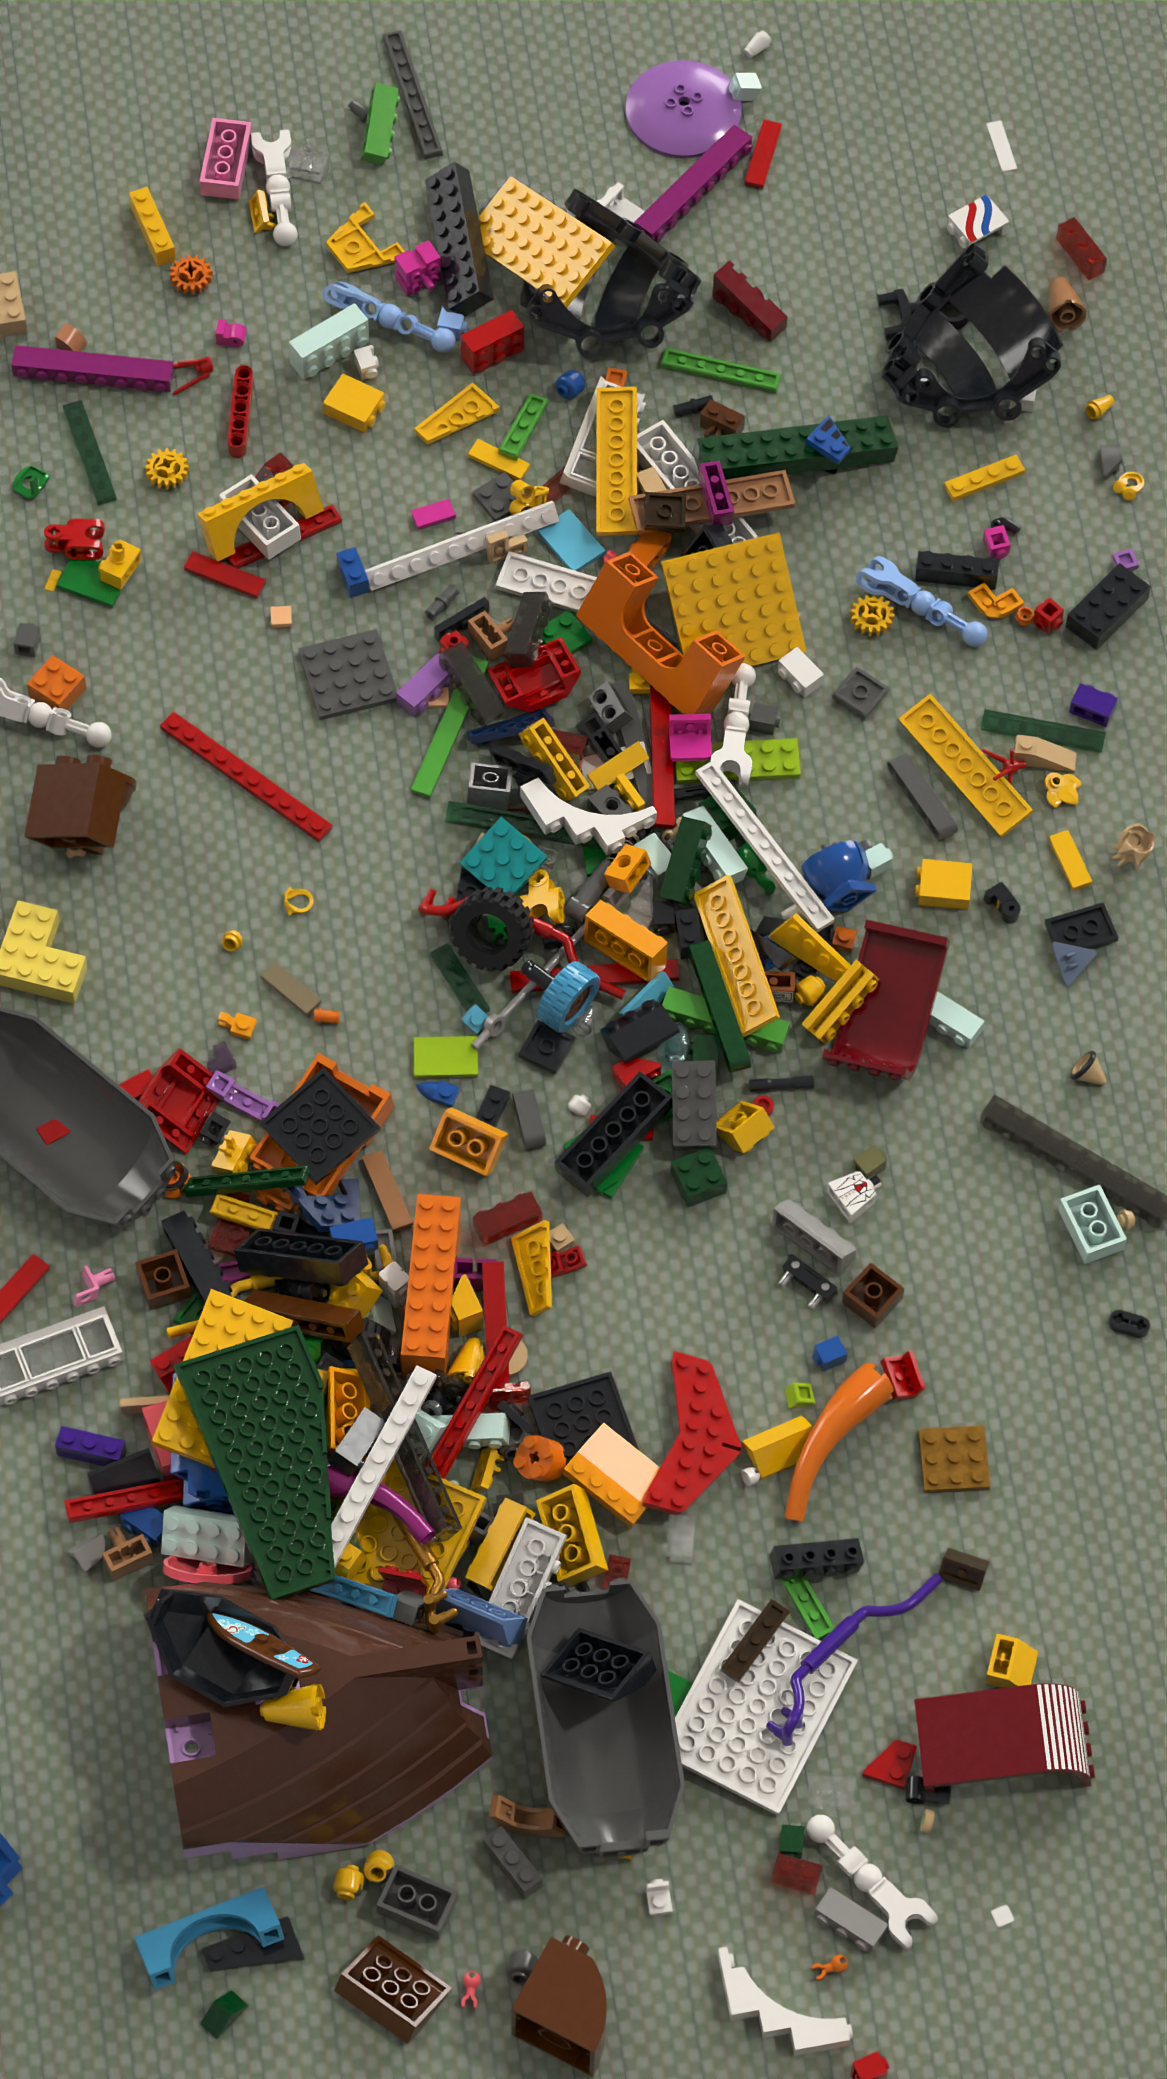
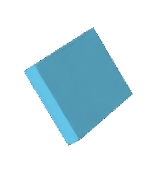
(571, 542)

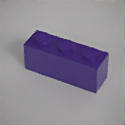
(89, 1446)

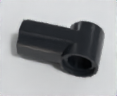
(917, 1795)

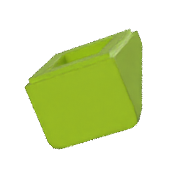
(799, 1395)

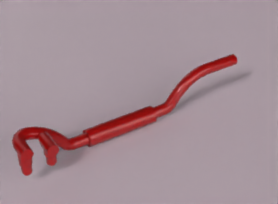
(541, 928)

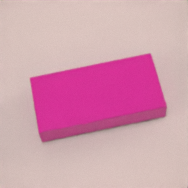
(433, 514)

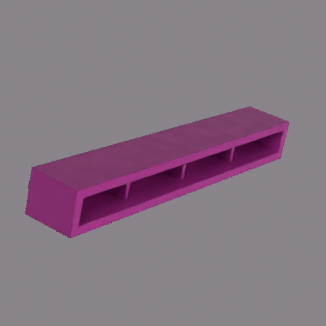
(695, 183)
(92, 368)

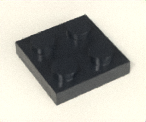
(546, 1047)

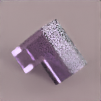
(224, 1059)

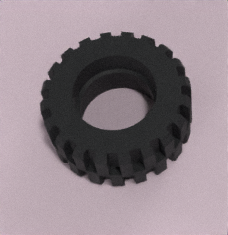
(479, 950)

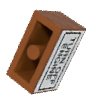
(781, 985)

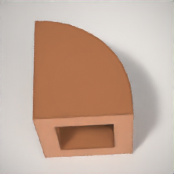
(70, 339)

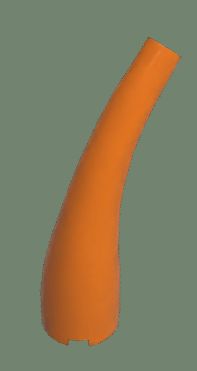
(849, 1406)

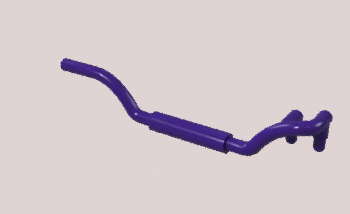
(830, 1645)

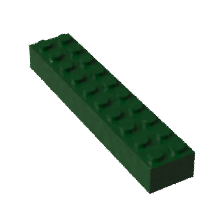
(785, 448)

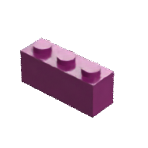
(716, 493)

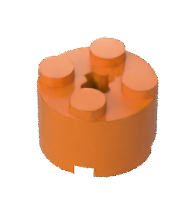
(540, 1459)

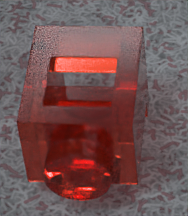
(617, 1564)

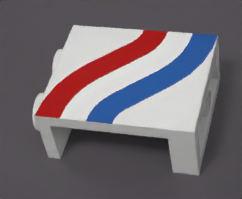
(977, 221)

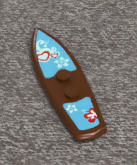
(262, 1646)

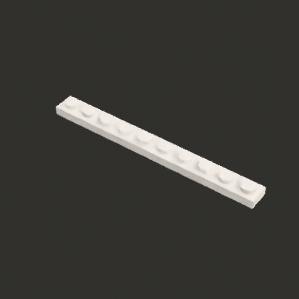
(459, 546)
(764, 846)
(380, 1459)

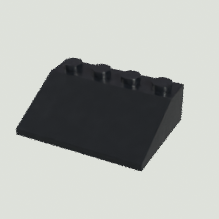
(600, 1666)

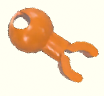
(834, 1965)

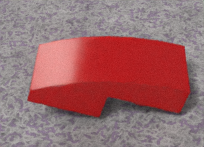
(567, 1261)

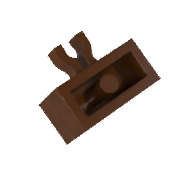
(721, 420)

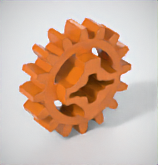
(200, 278)

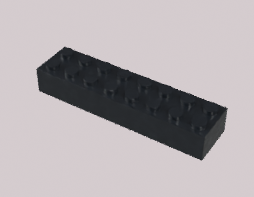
(459, 239)

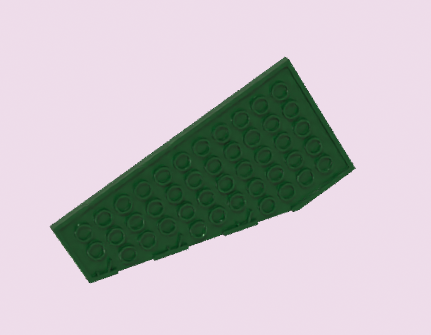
(269, 1446)

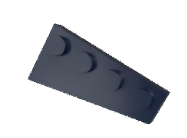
(507, 727)

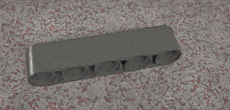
(922, 797)

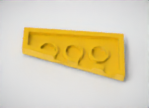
(459, 412)
(810, 947)
(534, 1266)

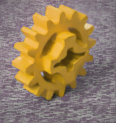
(167, 468)
(872, 615)

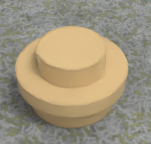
(1126, 1219)

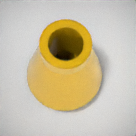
(1097, 407)

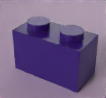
(1093, 704)

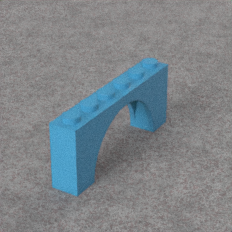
(247, 1913)

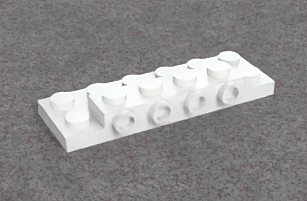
(525, 1575)

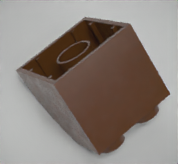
(564, 2006)

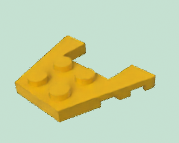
(355, 249)

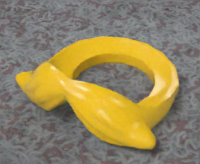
(293, 893)

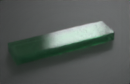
(458, 978)

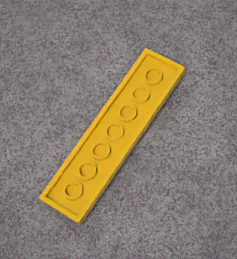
(616, 460)
(965, 765)
(736, 955)

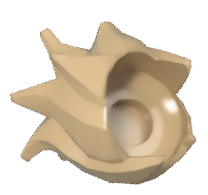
(1134, 845)

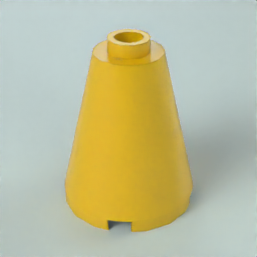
(298, 1708)

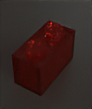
(796, 1873)

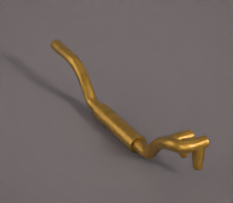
(429, 1563)

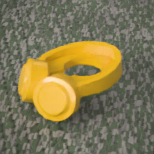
(1128, 493)

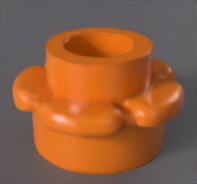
(1025, 611)

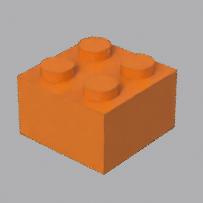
(56, 684)

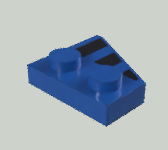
(829, 441)

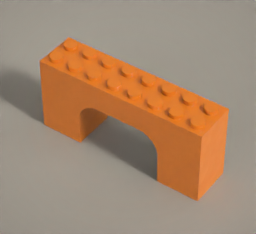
(618, 618)
(431, 1284)

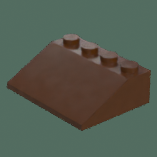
(392, 1989)

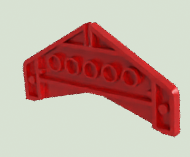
(704, 1441)

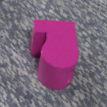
(230, 334)

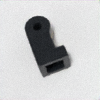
(1004, 902)

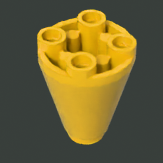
(468, 1360)

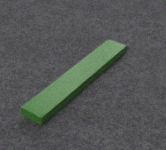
(721, 370)

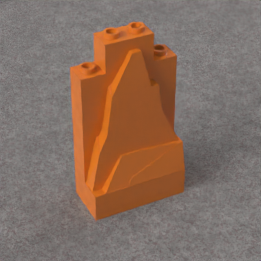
(269, 1155)

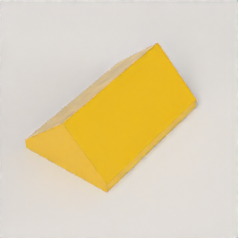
(778, 1447)

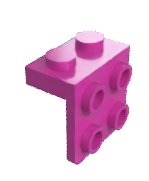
(690, 737)

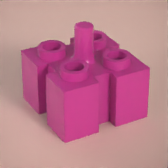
(418, 268)

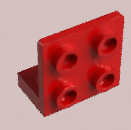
(397, 1581)

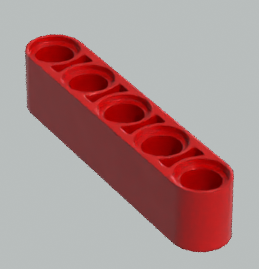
(240, 403)

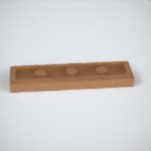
(387, 1191)

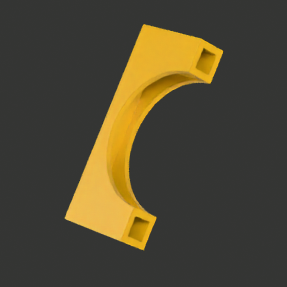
(222, 520)

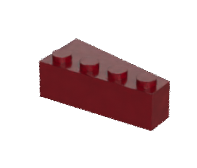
(747, 302)

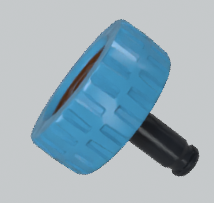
(565, 994)

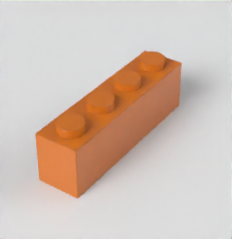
(651, 547)

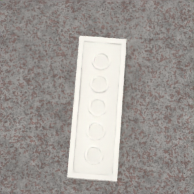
(563, 585)

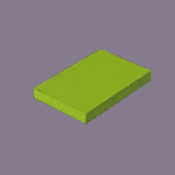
(445, 1057)

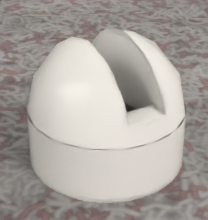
(750, 1476)

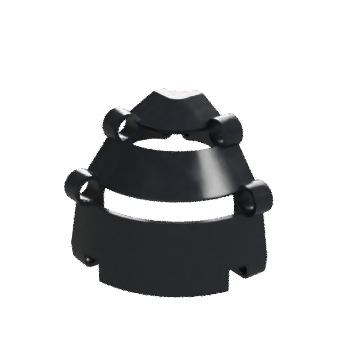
(625, 290)
(1006, 318)

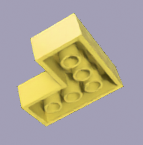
(31, 963)

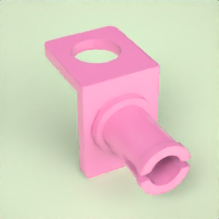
(93, 1283)

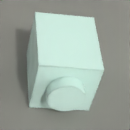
(744, 86)
(879, 860)

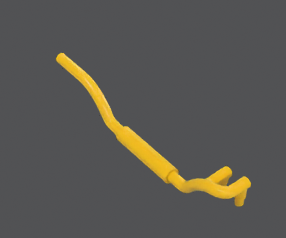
(259, 1282)

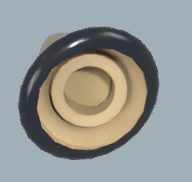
(1088, 1069)

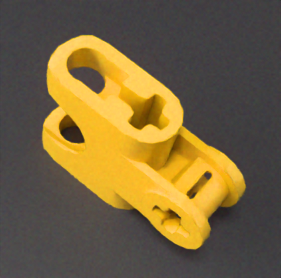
(544, 897)

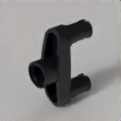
(905, 308)

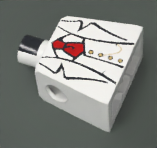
(854, 1194)

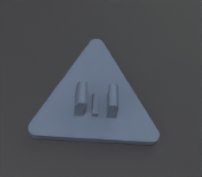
(1071, 960)

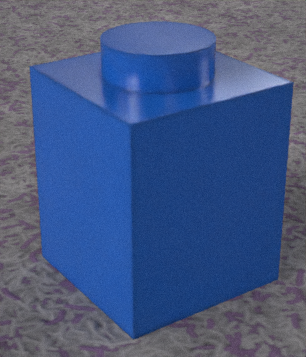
(829, 1353)

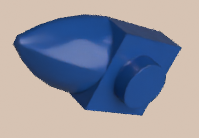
(440, 1093)

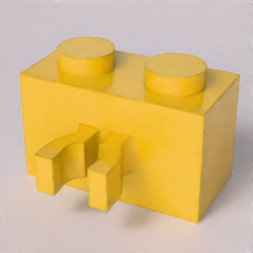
(234, 1153)

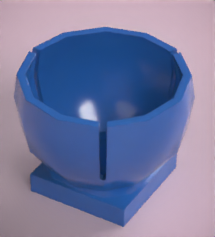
(839, 875)

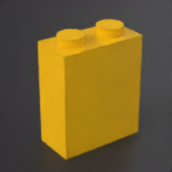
(354, 403)
(944, 884)

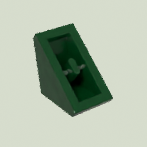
(223, 2013)

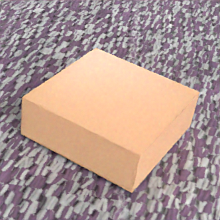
(281, 617)
(442, 701)

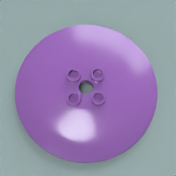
(677, 129)

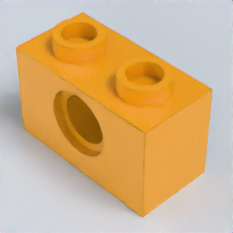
(627, 868)

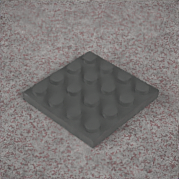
(348, 674)

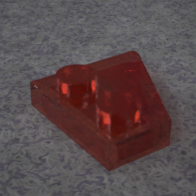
(512, 1392)

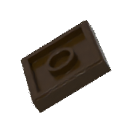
(665, 512)

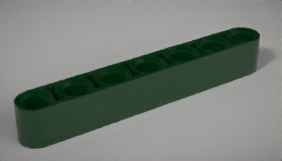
(719, 1006)

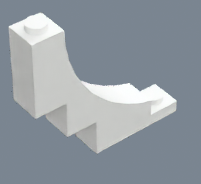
(748, 2001)

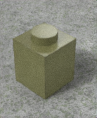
(870, 1162)

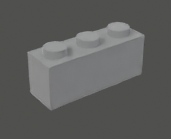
(850, 1920)

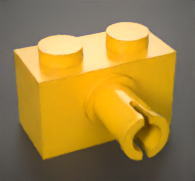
(119, 564)

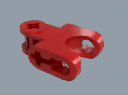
(76, 539)

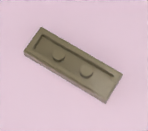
(291, 989)

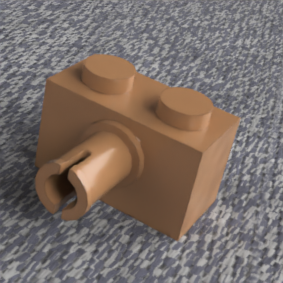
(488, 635)
(126, 1555)

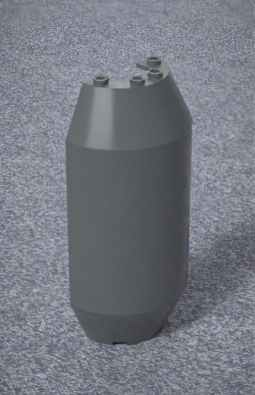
(114, 1155)
(606, 1763)

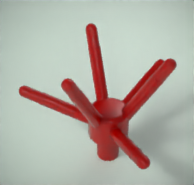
(1009, 765)

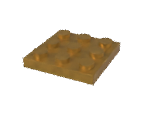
(954, 1459)

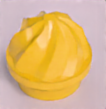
(232, 940)

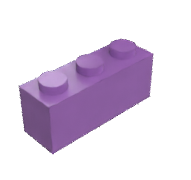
(423, 687)

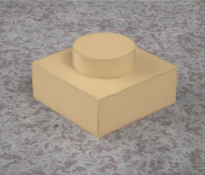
(560, 1238)

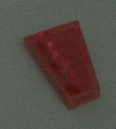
(228, 1234)

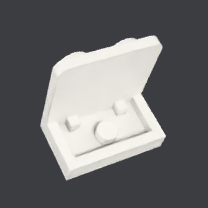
(616, 202)

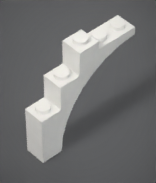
(581, 825)

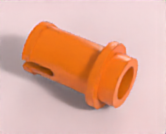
(326, 1016)

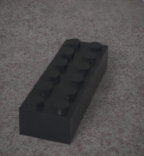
(613, 1134)
(301, 1257)

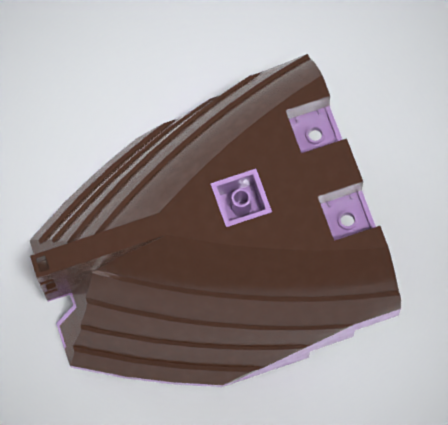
(387, 1746)

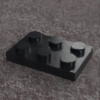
(1083, 927)

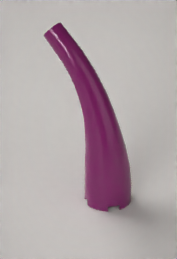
(385, 1499)

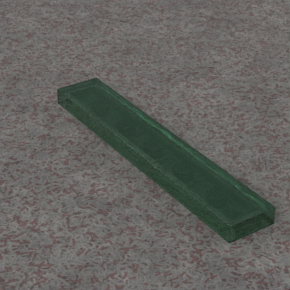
(89, 452)
(1050, 731)

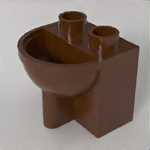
(78, 803)

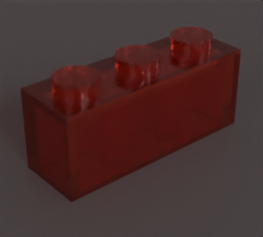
(1081, 248)
(507, 1218)

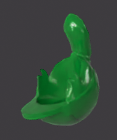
(756, 868)

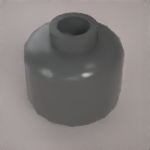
(516, 1437)
(521, 1965)

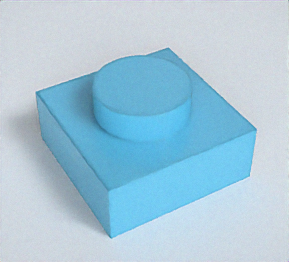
(474, 1019)

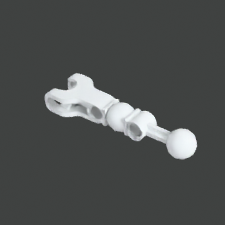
(273, 158)
(56, 720)
(736, 724)
(869, 1879)

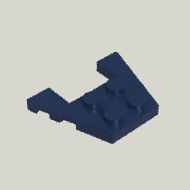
(329, 1209)

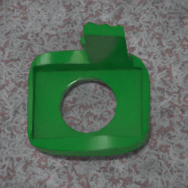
(37, 482)

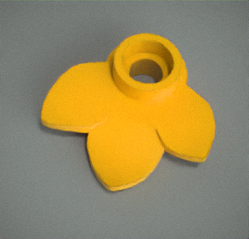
(1064, 791)

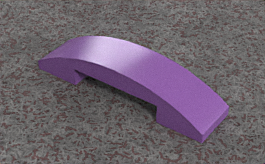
(239, 1098)

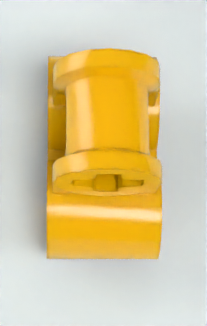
(528, 498)

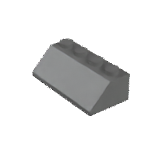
(813, 1236)

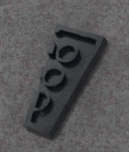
(248, 1951)

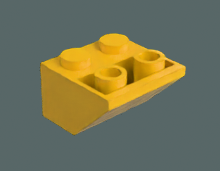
(1011, 1663)

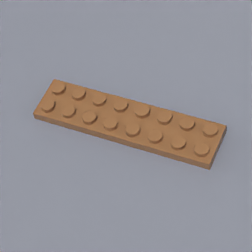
(748, 496)

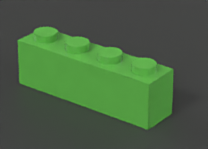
(379, 124)

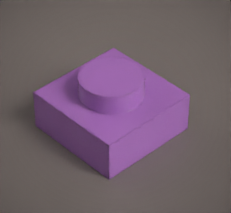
(1126, 558)

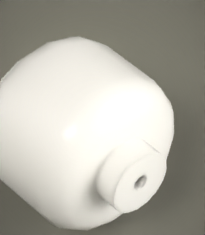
(579, 1105)

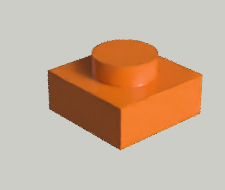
(616, 376)
(844, 938)

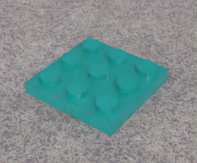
(503, 858)

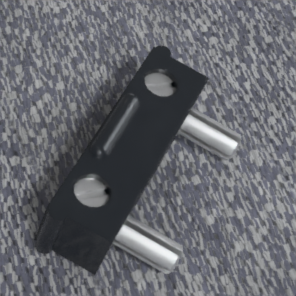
(809, 1278)

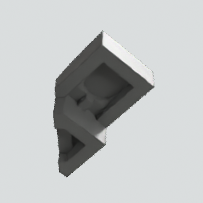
(1111, 459)

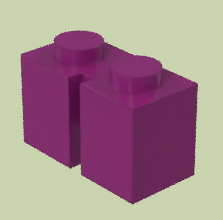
(465, 1266)

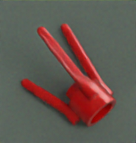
(202, 366)

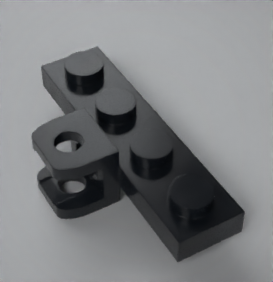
(525, 767)

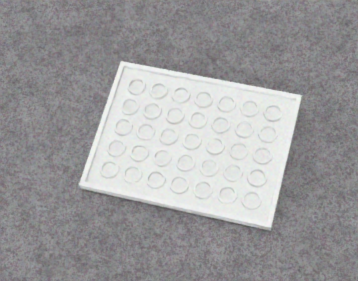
(725, 1721)

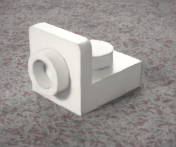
(658, 1898)

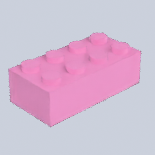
(225, 158)

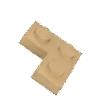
(499, 545)

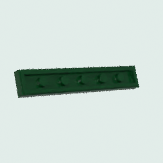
(247, 1181)

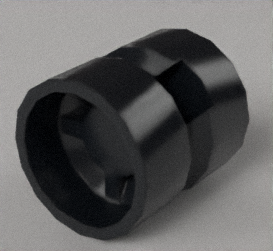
(310, 1291)

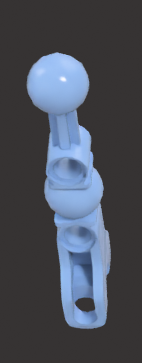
(388, 315)
(893, 585)

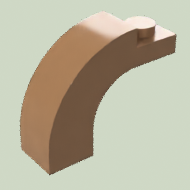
(525, 1820)

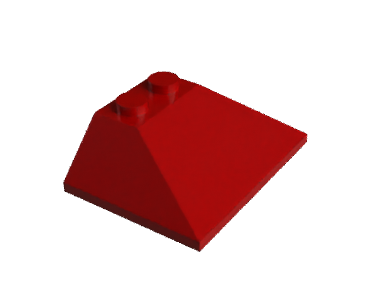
(541, 685)
(180, 1099)

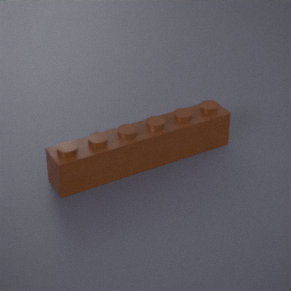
(312, 1316)

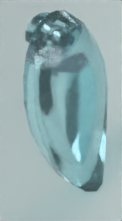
(677, 1046)

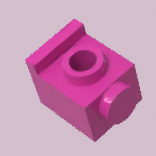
(996, 542)

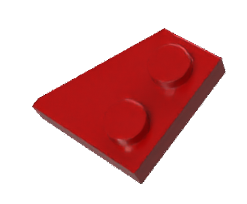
(892, 1764)

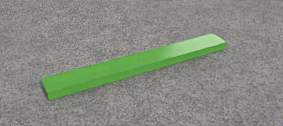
(443, 742)

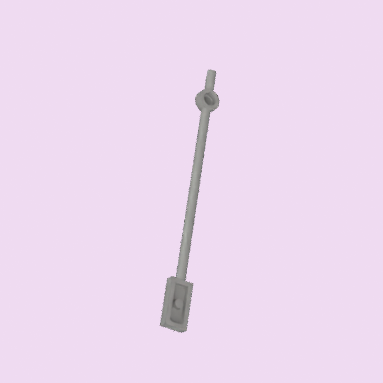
(495, 1023)

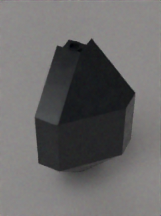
(205, 1660)

